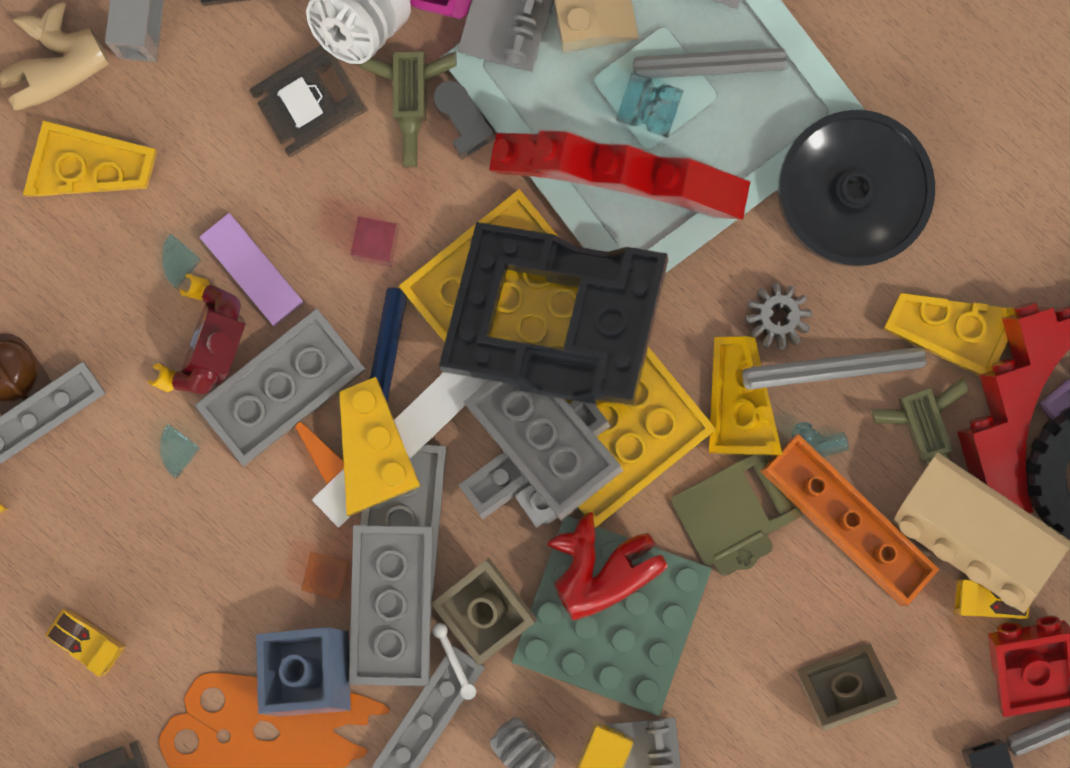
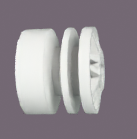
(355, 27)

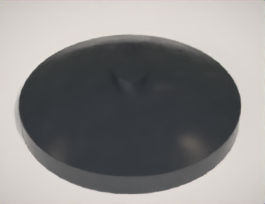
(856, 188)

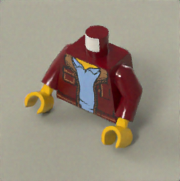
(212, 343)

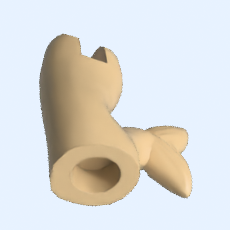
(55, 75)

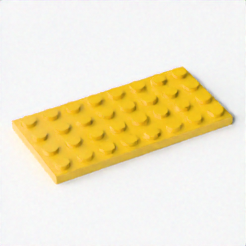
(533, 311)

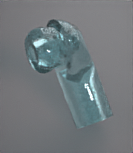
(823, 445)

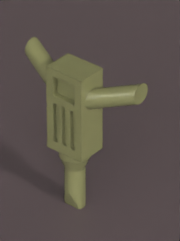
(410, 93)
(923, 418)

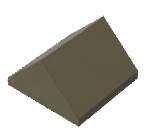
(484, 611)
(846, 687)

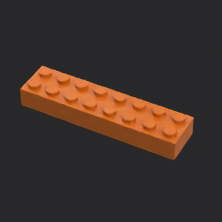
(850, 520)

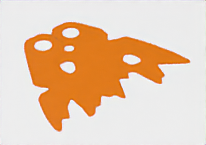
(302, 741)

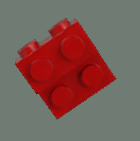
(1031, 665)

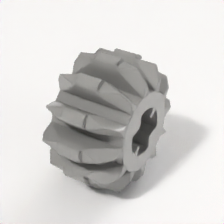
(791, 320)
(521, 746)

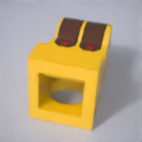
(976, 600)
(85, 642)

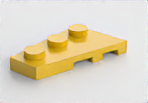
(86, 162)
(953, 330)
(740, 415)
(373, 449)

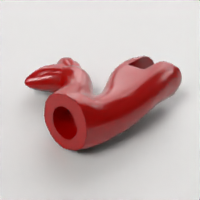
(618, 578)

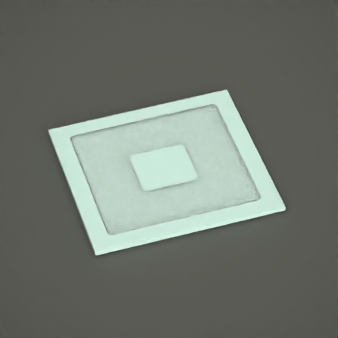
(722, 119)

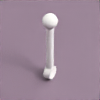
(468, 690)

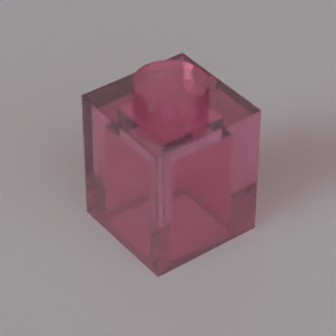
(374, 241)

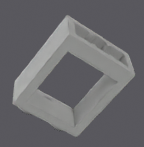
(134, 29)

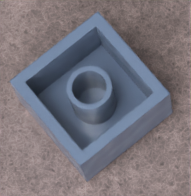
(303, 672)

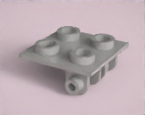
(505, 31)
(653, 744)

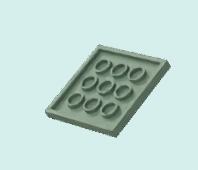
(624, 649)

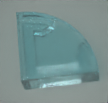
(178, 261)
(176, 450)

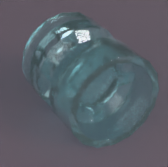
(649, 105)

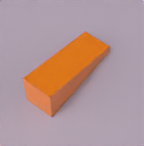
(324, 457)

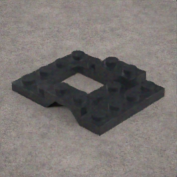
(606, 328)

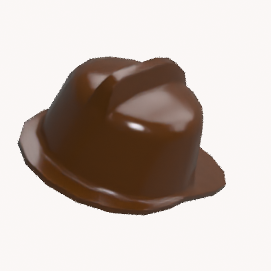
(19, 372)

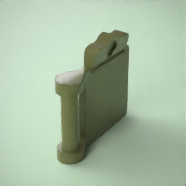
(728, 518)

